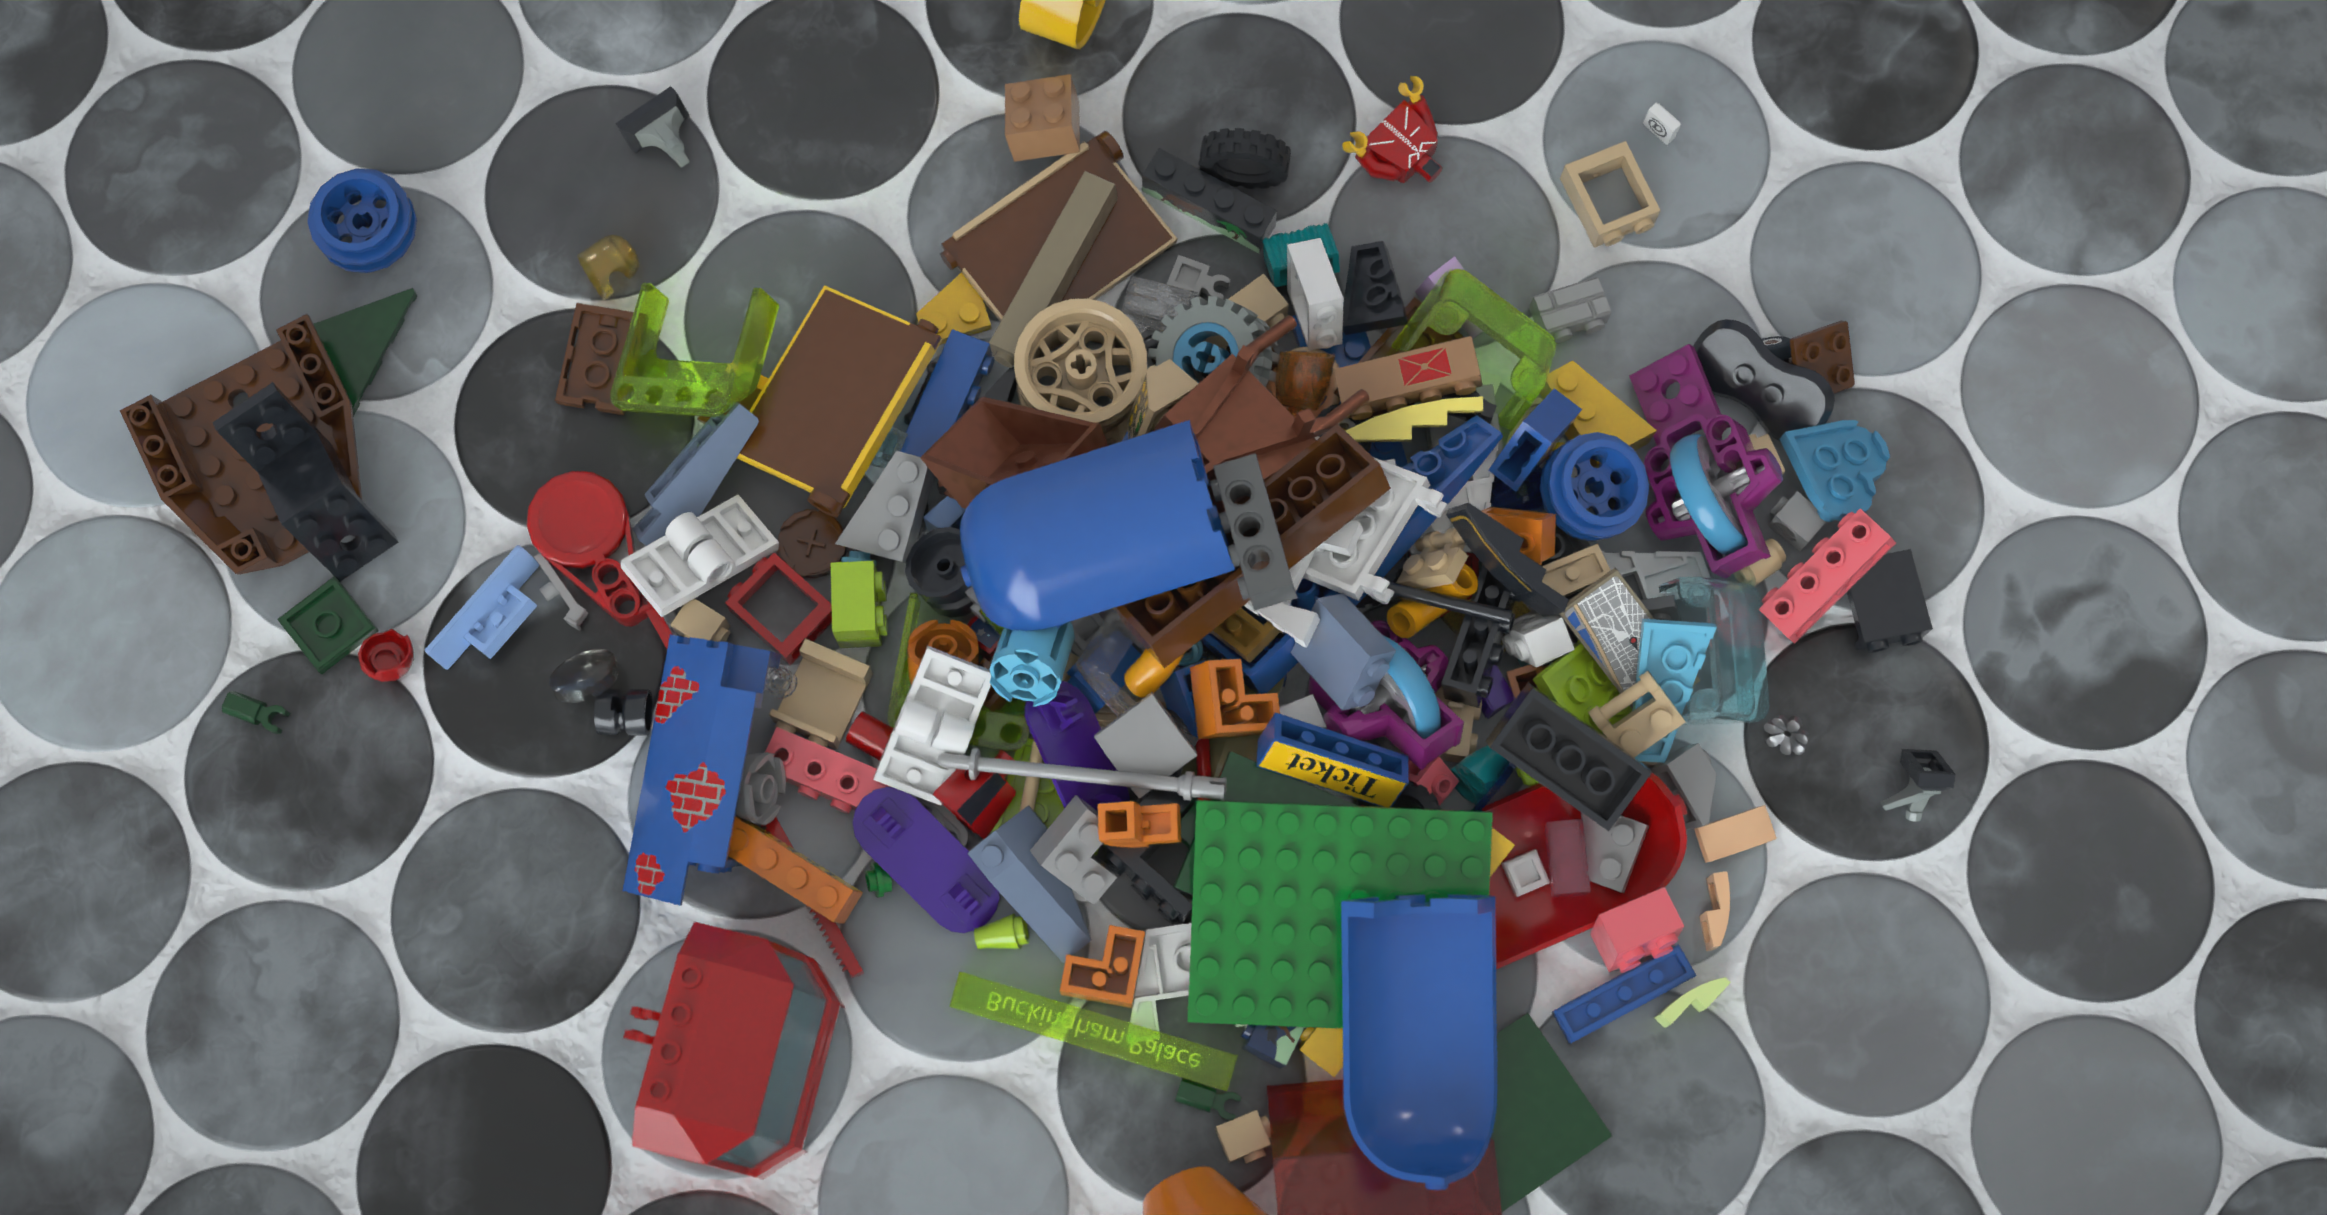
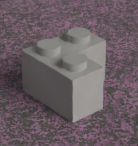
(1069, 851)

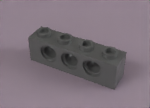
(1274, 582)

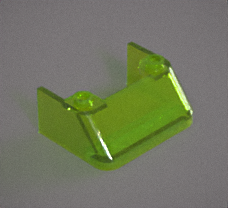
(1464, 297)

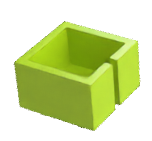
(856, 604)

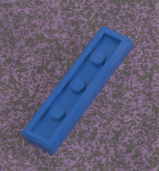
(1623, 994)

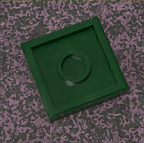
(327, 625)

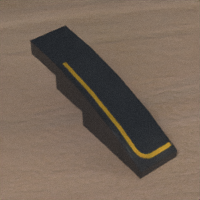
(1499, 553)

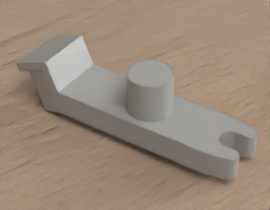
(555, 587)

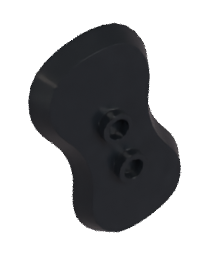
(1775, 391)

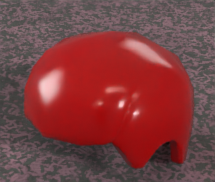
(386, 656)

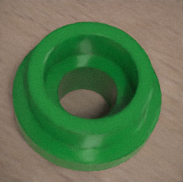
(878, 880)

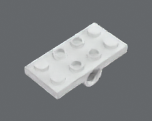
(699, 554)
(933, 721)

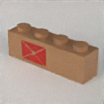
(1411, 377)

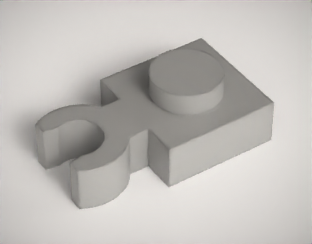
(1195, 277)

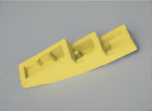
(1398, 424)

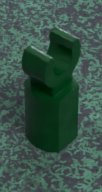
(252, 710)
(1205, 1098)

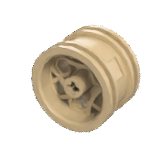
(1078, 371)

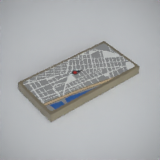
(1609, 626)

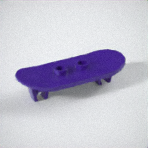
(1065, 737)
(924, 859)

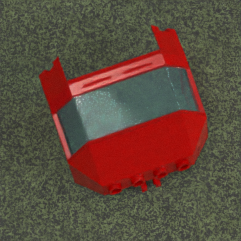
(735, 1054)

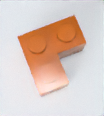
(1222, 703)
(1108, 980)

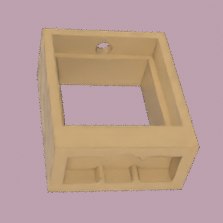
(1596, 165)

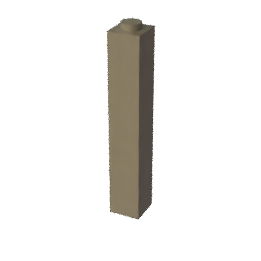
(1056, 261)

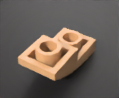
(1735, 834)

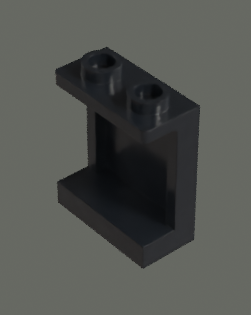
(1889, 604)

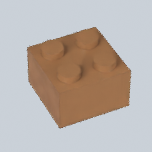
(1042, 118)

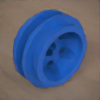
(370, 247)
(1567, 494)

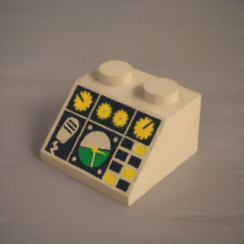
(1160, 391)

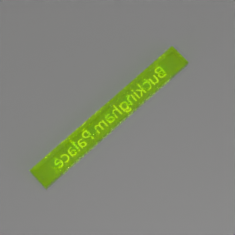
(1094, 1031)

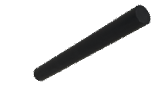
(1450, 603)

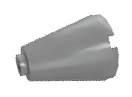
(760, 784)

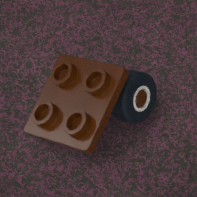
(1821, 350)

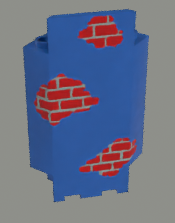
(695, 764)

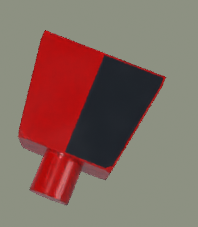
(978, 801)

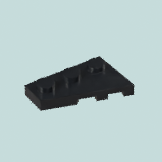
(1372, 291)

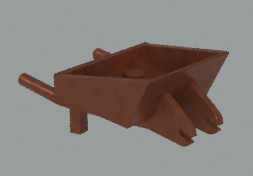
(1240, 417)
(1004, 441)

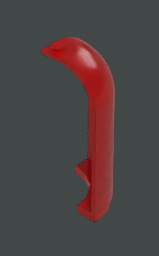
(1537, 918)

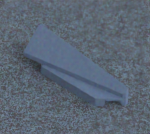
(696, 472)

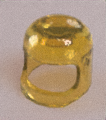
(605, 257)

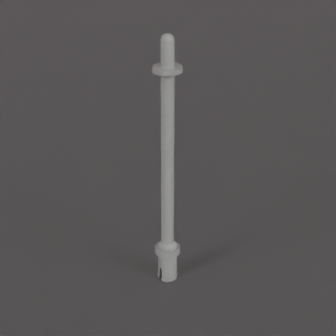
(1186, 785)

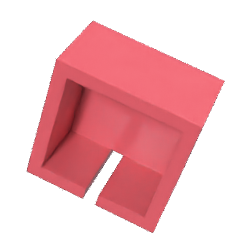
(1637, 930)

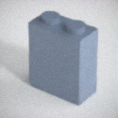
(1345, 653)

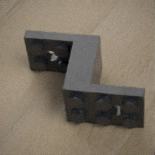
(305, 482)
(1145, 879)

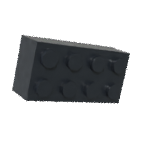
(1568, 756)

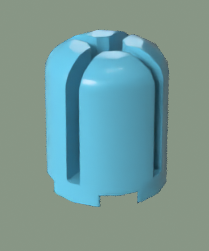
(1031, 663)

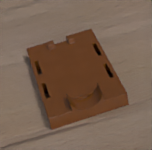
(594, 357)

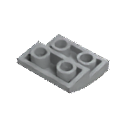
(1145, 741)

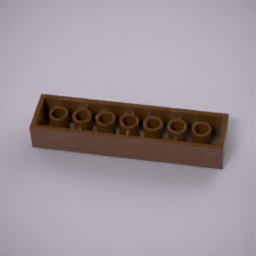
(1309, 503)

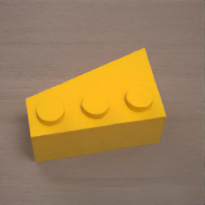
(1600, 408)

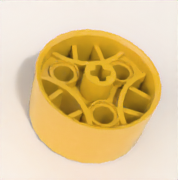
(1061, 20)

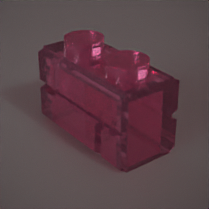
(1567, 858)

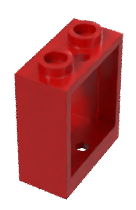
(809, 628)

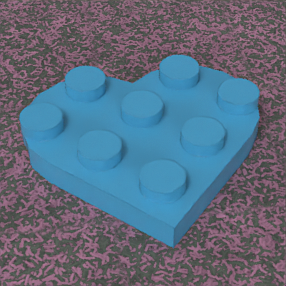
(1837, 465)

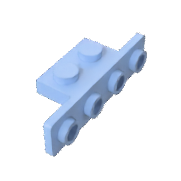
(490, 613)

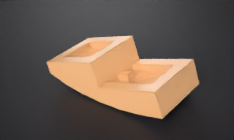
(1716, 920)

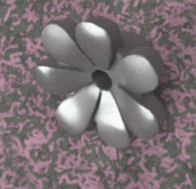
(1787, 734)

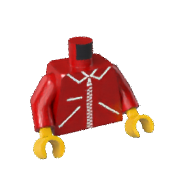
(1401, 141)

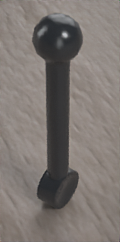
(907, 418)

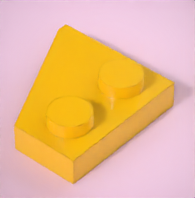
(956, 308)

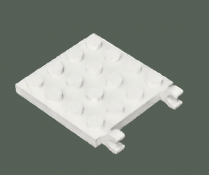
(1381, 527)

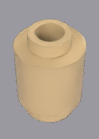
(1763, 568)

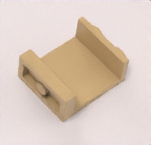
(824, 696)

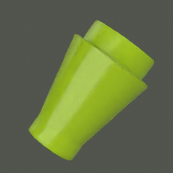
(1004, 933)

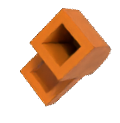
(1138, 826)

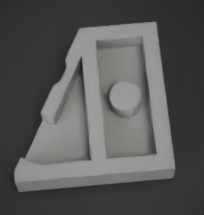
(1613, 852)

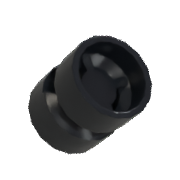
(624, 712)

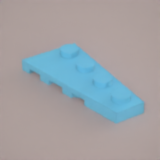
(1673, 657)

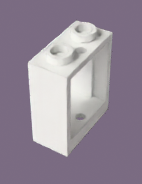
(1314, 294)

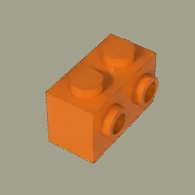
(1534, 527)

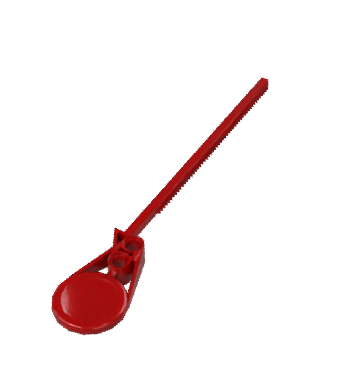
(579, 524)

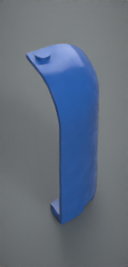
(1094, 532)
(1420, 1033)

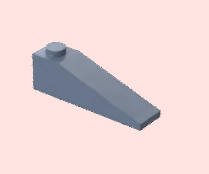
(1028, 887)

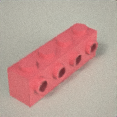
(1827, 575)
(823, 771)

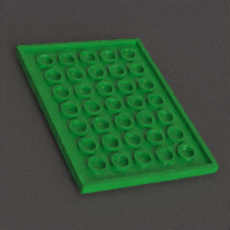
(1274, 892)

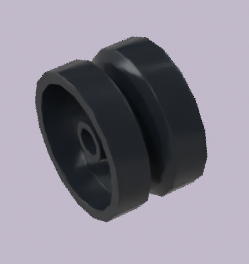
(936, 574)

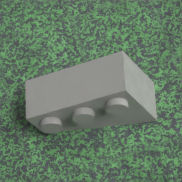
(892, 510)

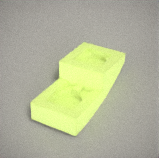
(1699, 998)

